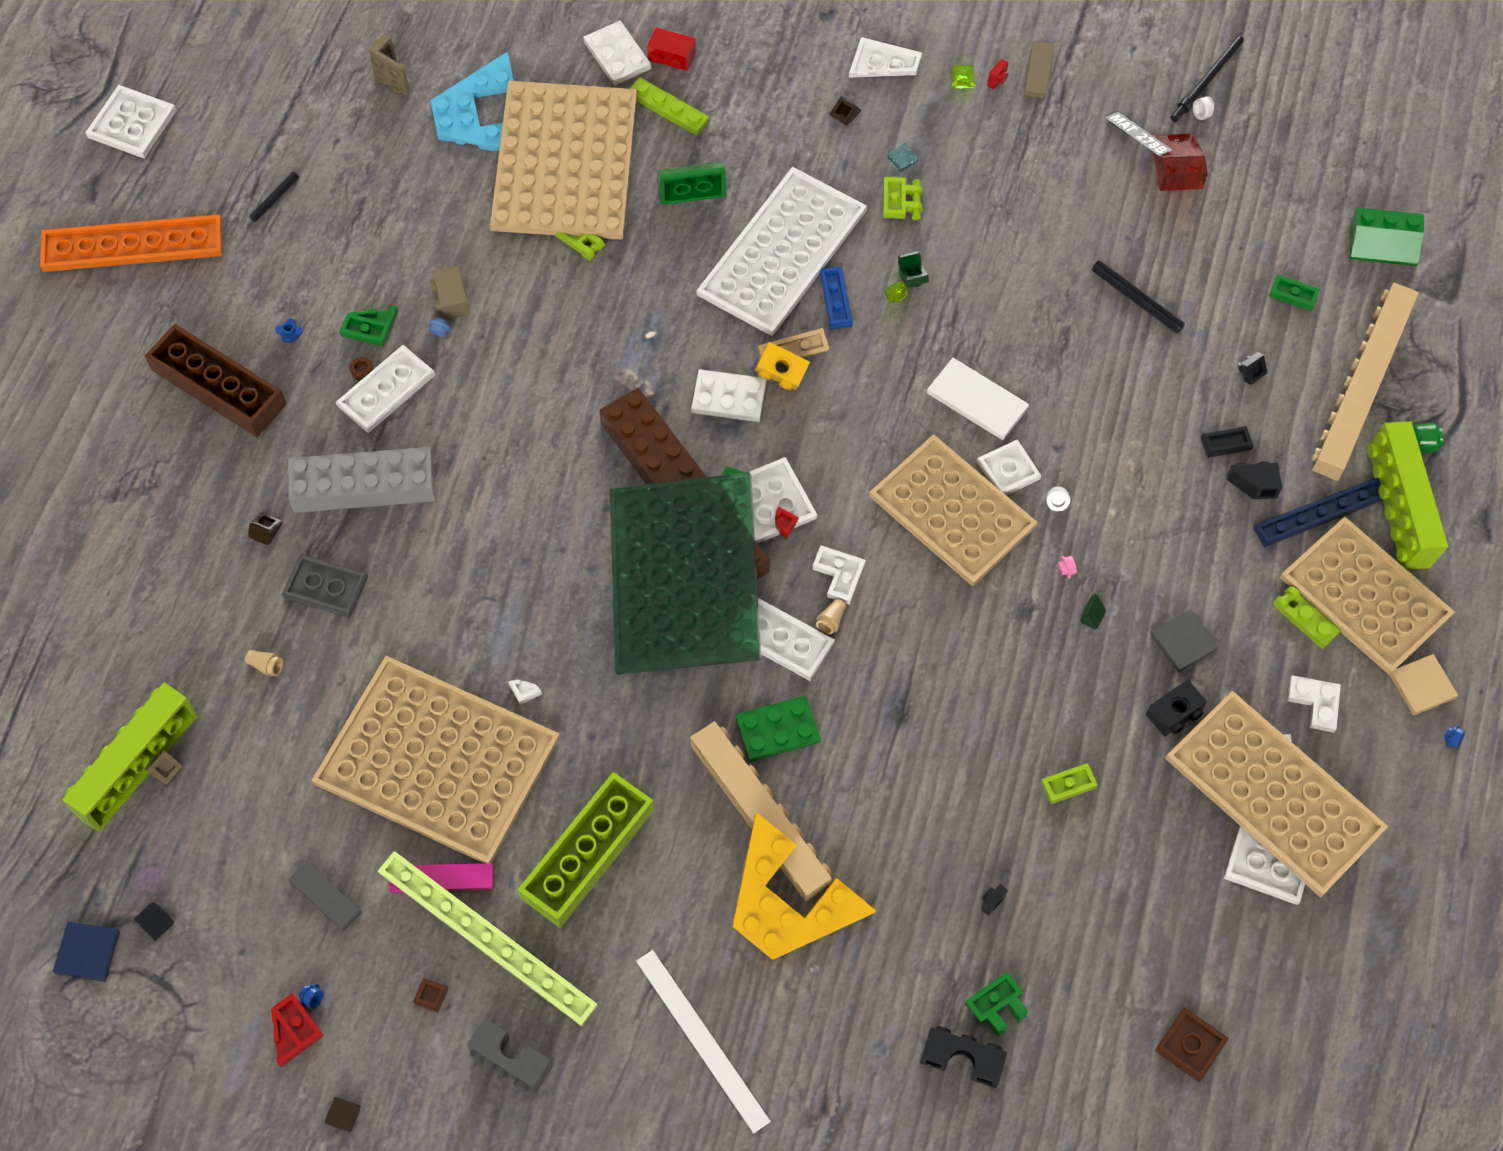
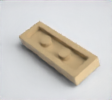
(802, 345)

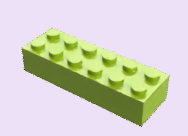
(1407, 496)
(123, 762)
(586, 850)

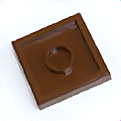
(1191, 1044)

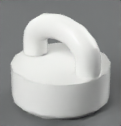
(1203, 108)
(1058, 499)

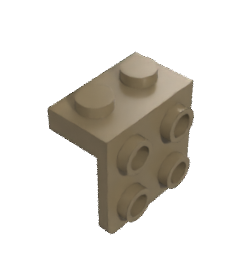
(385, 65)

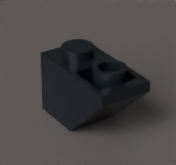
(1256, 480)

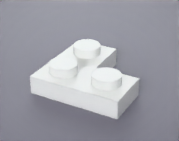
(845, 570)
(1322, 698)

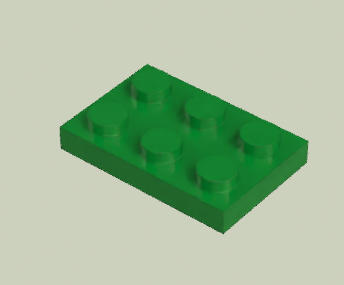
(777, 728)

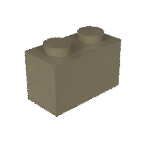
(450, 292)

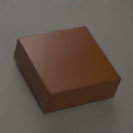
(430, 995)

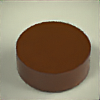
(360, 368)

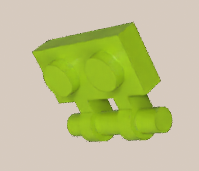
(895, 201)

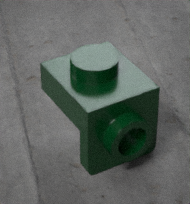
(912, 270)

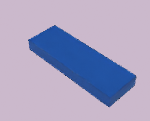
(836, 298)

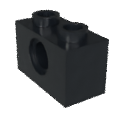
(1184, 697)

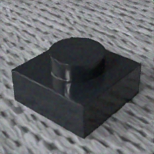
(993, 898)

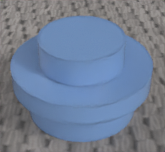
(439, 327)

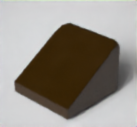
(845, 111)
(264, 528)

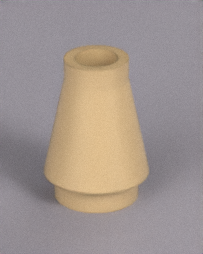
(831, 617)
(267, 663)

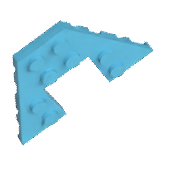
(456, 109)

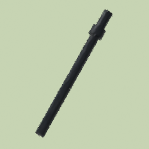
(1187, 103)

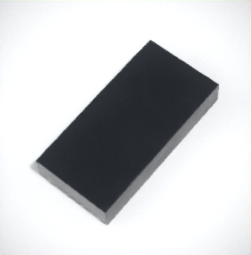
(1227, 441)

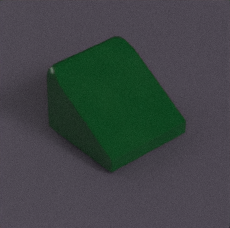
(1093, 612)

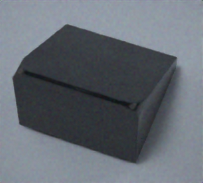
(154, 921)

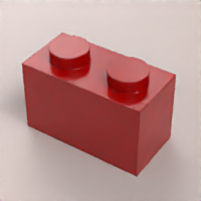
(671, 49)

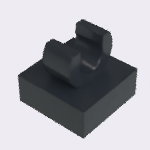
(1253, 368)

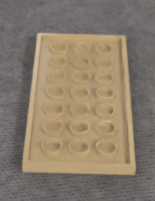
(1276, 793)

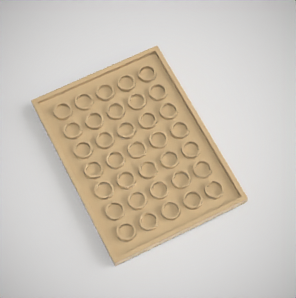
(564, 160)
(436, 760)

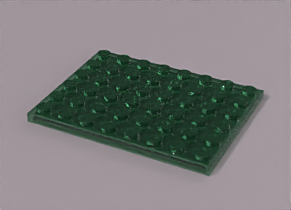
(684, 574)

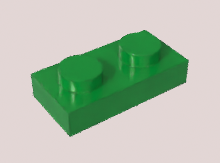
(1294, 292)

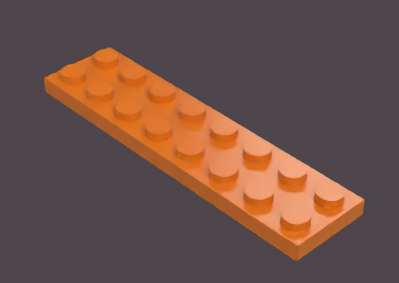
(131, 243)

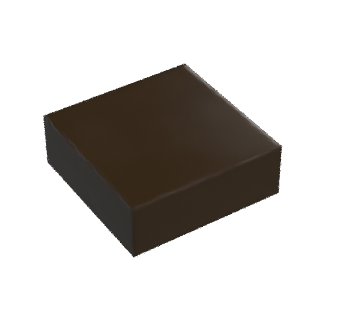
(342, 1114)

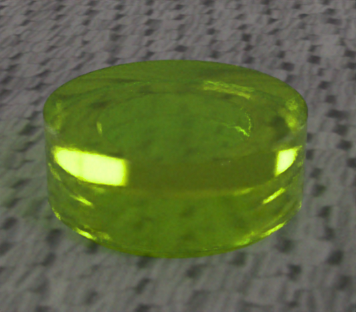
(896, 292)

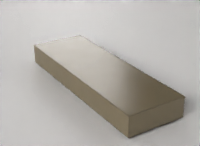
(1039, 69)

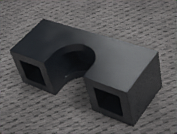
(986, 1059)

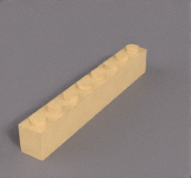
(751, 797)

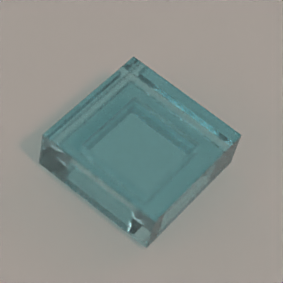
(902, 157)

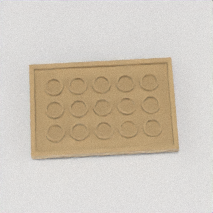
(953, 510)
(1367, 595)

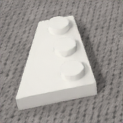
(883, 59)

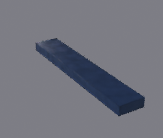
(1318, 512)

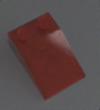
(1183, 166)

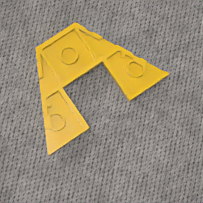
(769, 920)

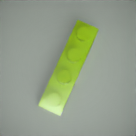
(670, 107)

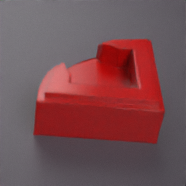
(785, 522)

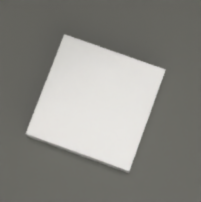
(1009, 468)

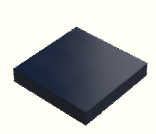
(86, 951)

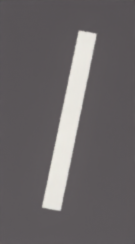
(703, 1042)

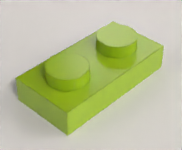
(1069, 783)

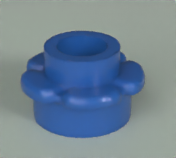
(1454, 736)
(311, 996)

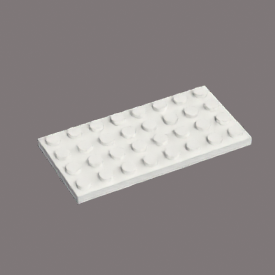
(781, 251)

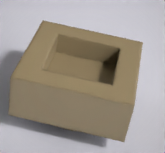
(163, 767)

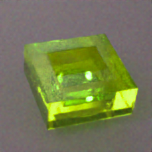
(962, 76)

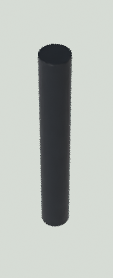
(274, 196)

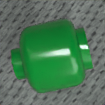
(1429, 437)

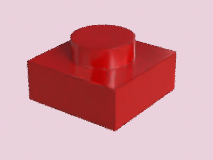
(998, 74)

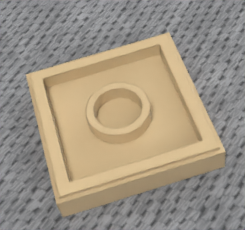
(1423, 684)

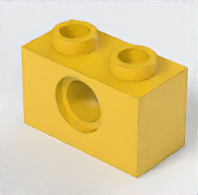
(795, 366)

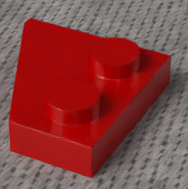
(293, 1029)

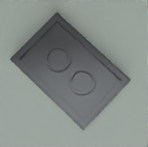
(324, 585)

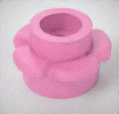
(1067, 566)

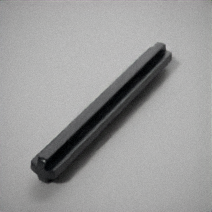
(1138, 296)

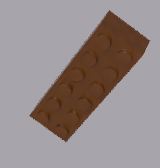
(216, 380)

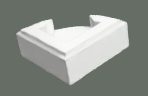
(524, 690)

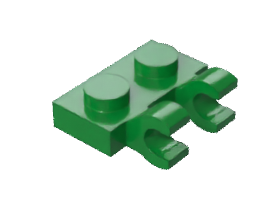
(993, 999)

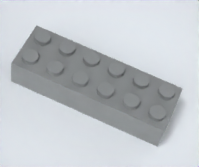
(361, 479)

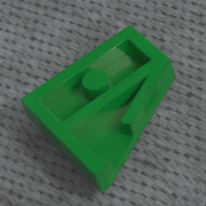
(369, 326)

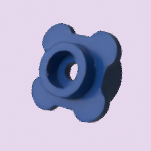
(289, 336)

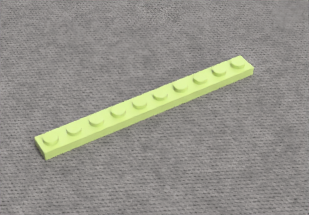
(488, 939)

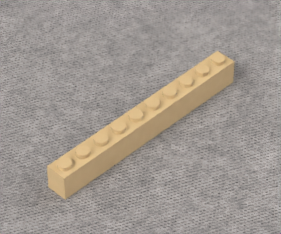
(1365, 381)

